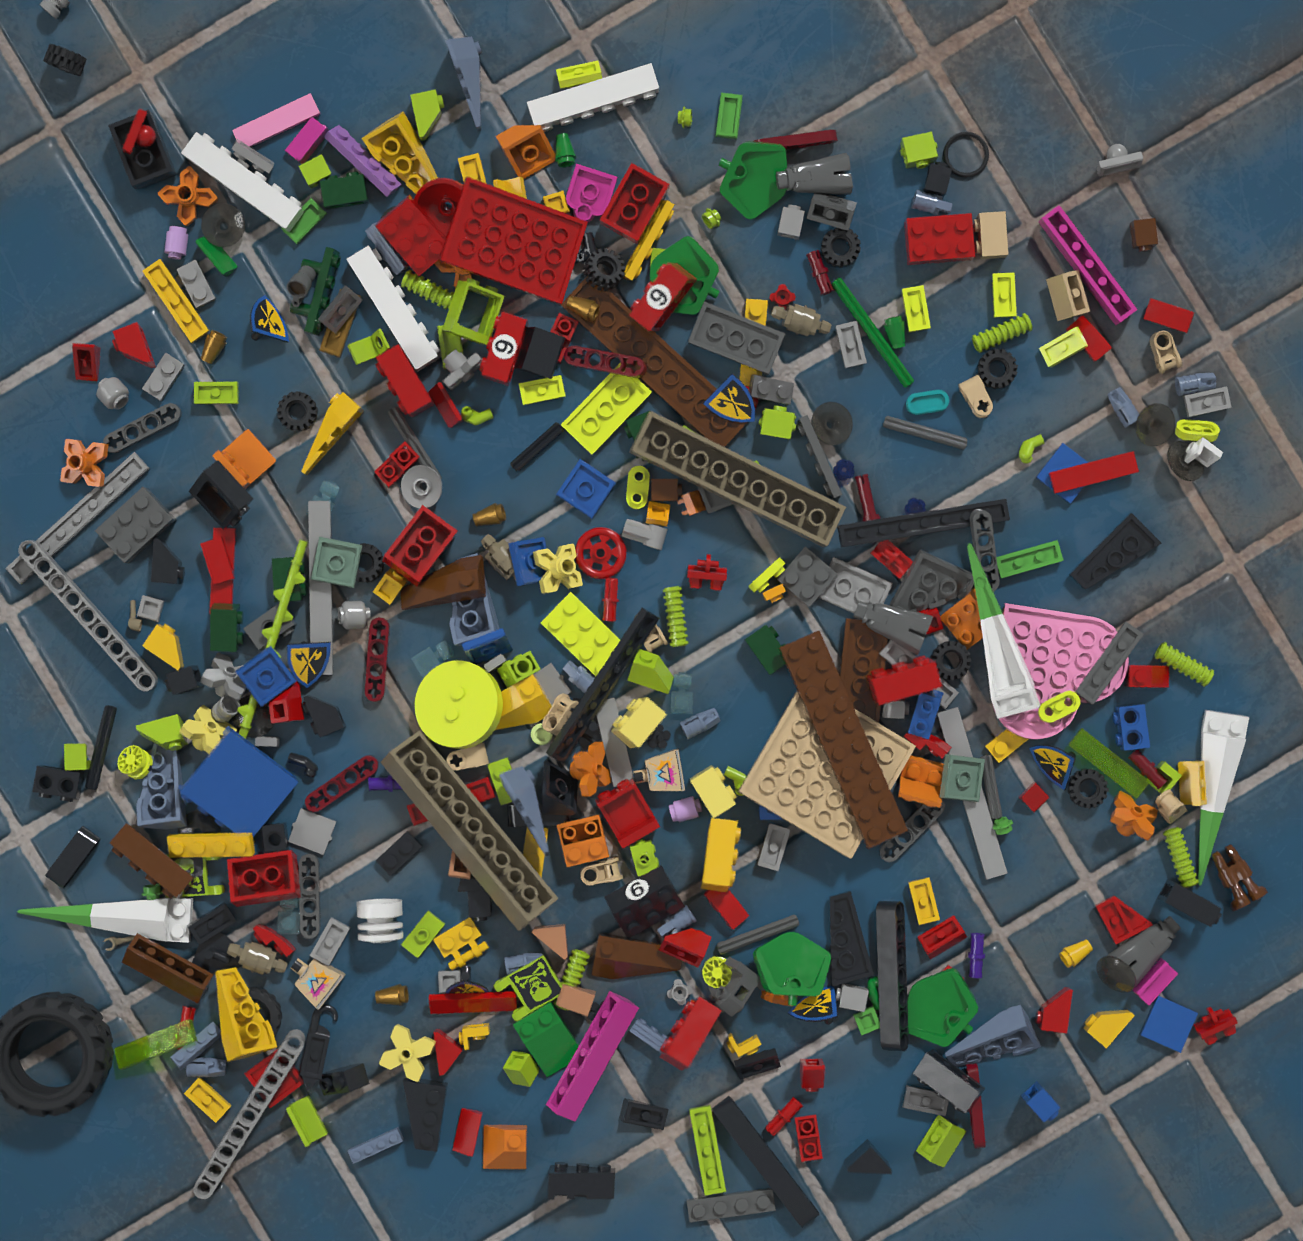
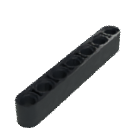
(892, 975)
(765, 1161)

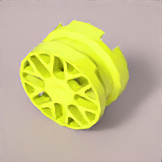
(135, 763)
(716, 972)

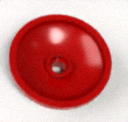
(433, 199)

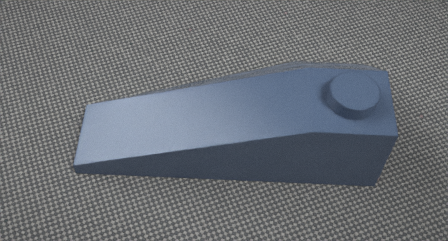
(467, 65)
(473, 618)
(522, 792)
(160, 798)
(1002, 1034)

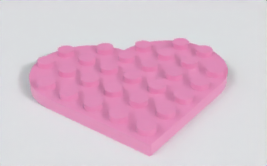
(1059, 655)

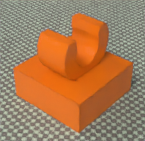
(692, 502)

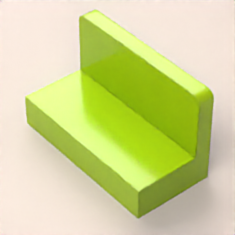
(306, 1120)
(940, 1141)

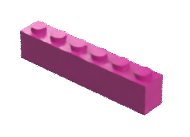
(1091, 269)
(592, 1056)

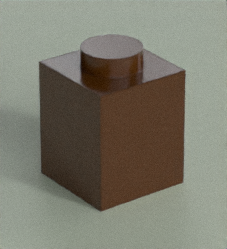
(1144, 234)
(665, 490)

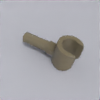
(133, 623)
(117, 941)

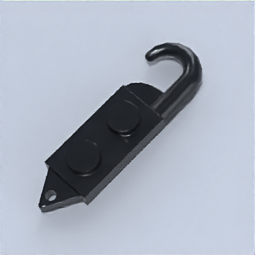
(316, 1047)

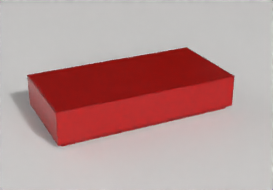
(217, 560)

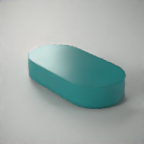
(927, 402)

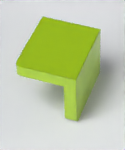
(315, 170)
(76, 757)
(1169, 773)
(521, 1068)

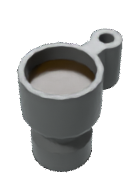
(301, 284)

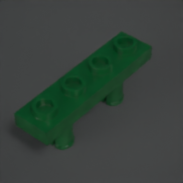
(321, 300)

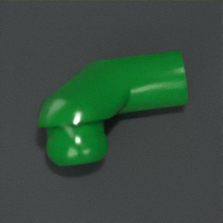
(873, 992)

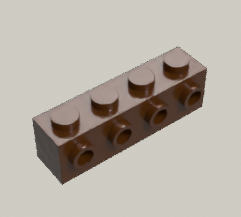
(152, 861)
(167, 968)

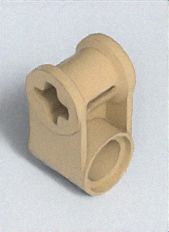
(1165, 353)
(975, 392)
(654, 634)
(558, 714)
(471, 757)
(1170, 806)
(603, 872)

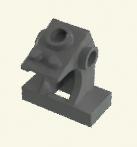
(741, 976)

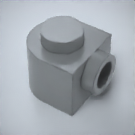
(895, 709)

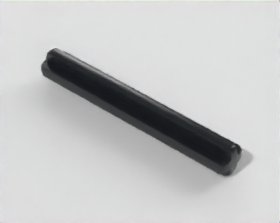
(101, 747)

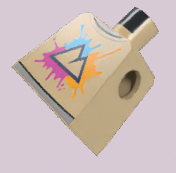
(662, 772)
(316, 980)

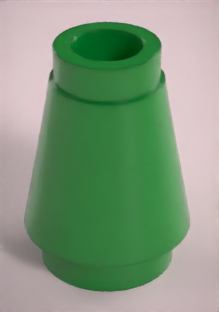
(564, 151)
(895, 331)

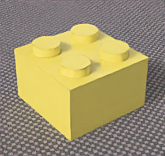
(637, 722)
(712, 790)

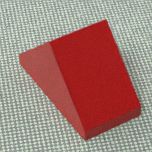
(86, 361)
(446, 1050)

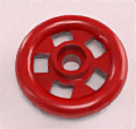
(585, 543)

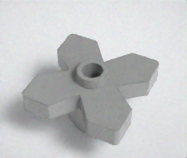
(460, 368)
(224, 678)

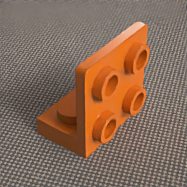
(245, 458)
(964, 620)
(921, 781)

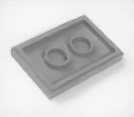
(854, 586)

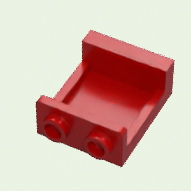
(627, 812)

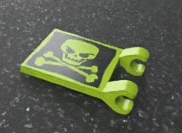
(198, 869)
(533, 984)

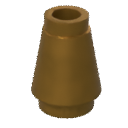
(583, 307)
(213, 346)
(490, 515)
(392, 995)

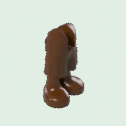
(1236, 871)

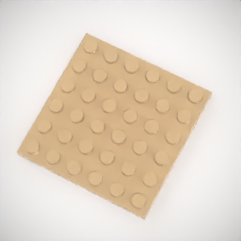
(799, 784)

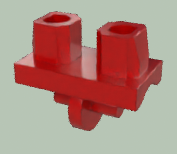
(892, 558)
(707, 570)
(1214, 1023)

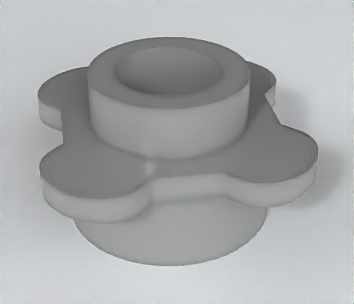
(673, 992)

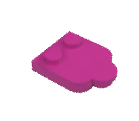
(590, 192)

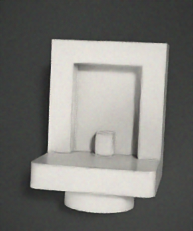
(1203, 452)

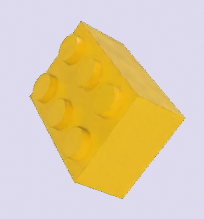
(720, 855)

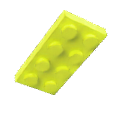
(605, 410)
(581, 633)

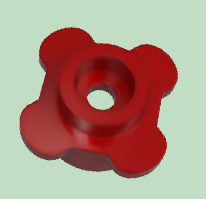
(782, 290)

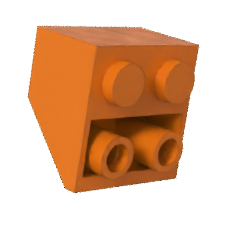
(583, 840)

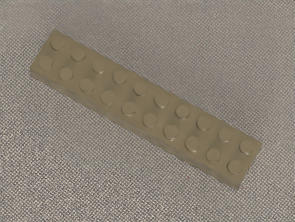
(737, 479)
(469, 830)

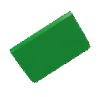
(217, 256)

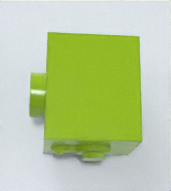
(919, 150)
(777, 422)
(518, 669)
(644, 848)

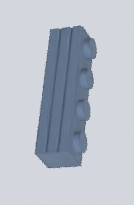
(390, 255)
(647, 1034)
(193, 1050)
(375, 1145)

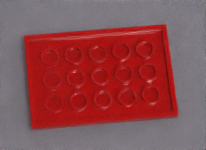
(513, 240)

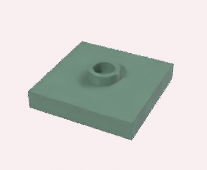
(336, 562)
(962, 778)

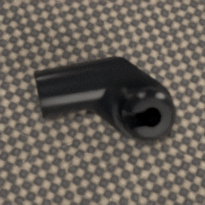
(587, 250)
(303, 761)

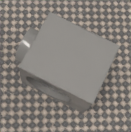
(791, 222)
(852, 997)

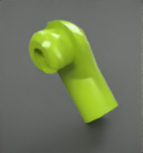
(474, 417)
(1027, 448)
(737, 776)

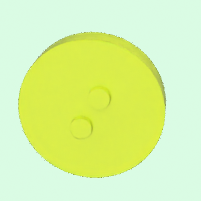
(458, 704)

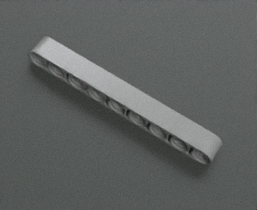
(78, 612)
(245, 1123)

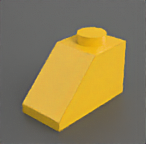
(165, 645)
(1107, 1025)

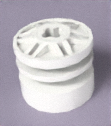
(379, 920)

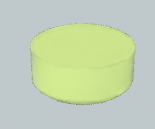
(539, 735)

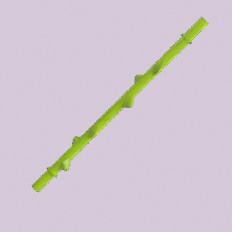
(272, 633)

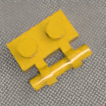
(456, 938)

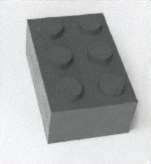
(135, 525)

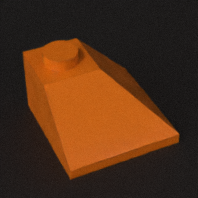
(526, 149)
(505, 1147)

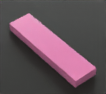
(277, 121)

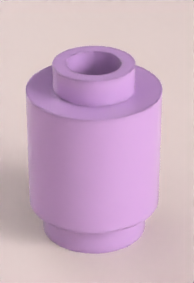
(176, 242)
(685, 809)

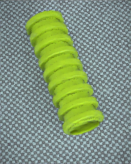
(427, 289)
(1002, 333)
(675, 616)
(1184, 664)
(1180, 857)
(574, 970)

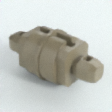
(801, 319)
(499, 556)
(257, 958)

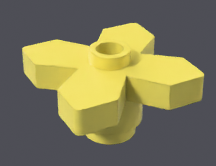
(558, 568)
(204, 730)
(411, 1063)

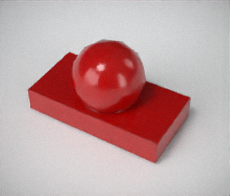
(142, 134)

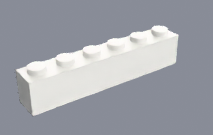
(594, 97)
(242, 181)
(393, 308)

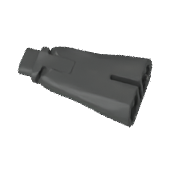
(818, 176)
(897, 624)
(1147, 947)

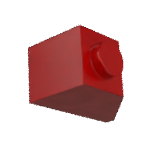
(133, 344)
(1147, 676)
(686, 946)
(1055, 1012)
(812, 1074)

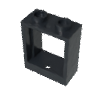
(228, 488)
(1190, 903)

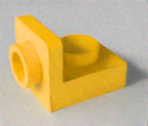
(390, 586)
(476, 1031)

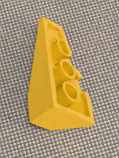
(401, 151)
(336, 422)
(523, 703)
(241, 1023)

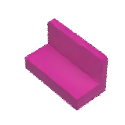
(307, 140)
(1155, 981)

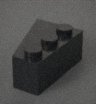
(426, 1111)
(581, 1181)

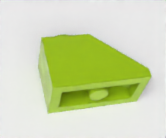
(427, 111)
(650, 672)
(164, 732)

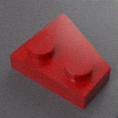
(1121, 919)

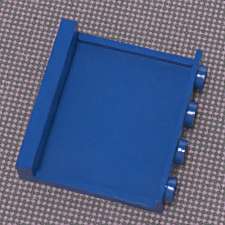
(238, 784)

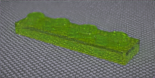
(1108, 763)
(155, 1044)

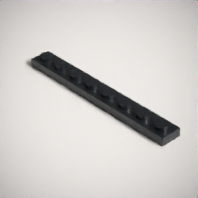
(919, 523)
(602, 685)

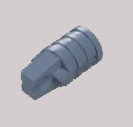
(930, 203)
(1194, 383)
(1123, 407)
(578, 676)
(699, 723)
(677, 922)
(515, 962)
(206, 1067)

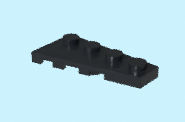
(1118, 549)
(848, 948)

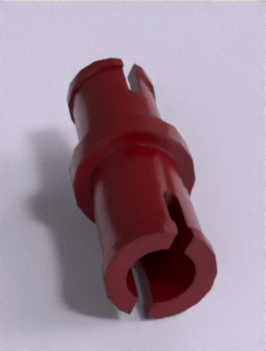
(820, 272)
(1148, 768)

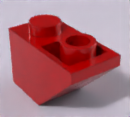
(287, 705)

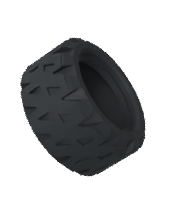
(95, 1039)

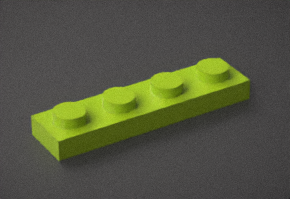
(707, 1150)

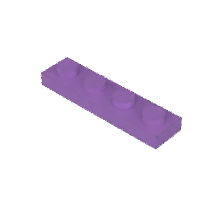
(362, 160)

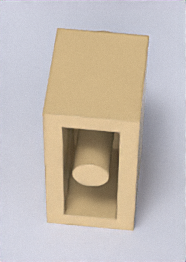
(991, 235)
(1068, 295)

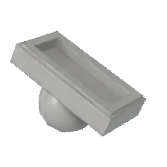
(1119, 160)

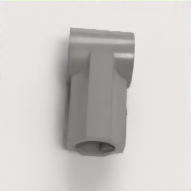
(649, 535)

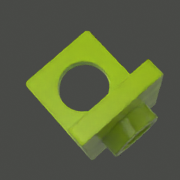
(368, 347)

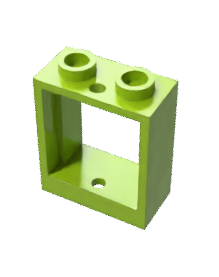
(492, 310)

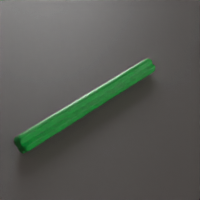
(872, 332)

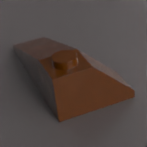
(452, 583)
(625, 957)

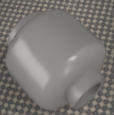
(112, 393)
(353, 615)

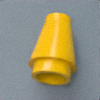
(1075, 953)

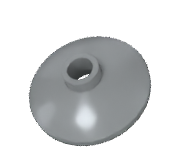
(412, 486)

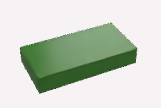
(729, 116)
(310, 218)

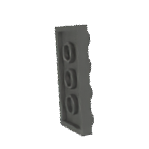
(736, 338)

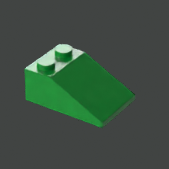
(547, 1038)

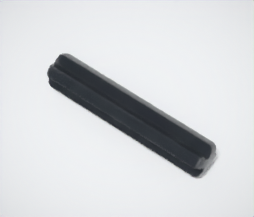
(537, 446)

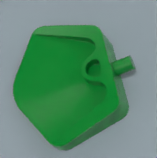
(752, 177)
(696, 261)
(792, 966)
(941, 1007)

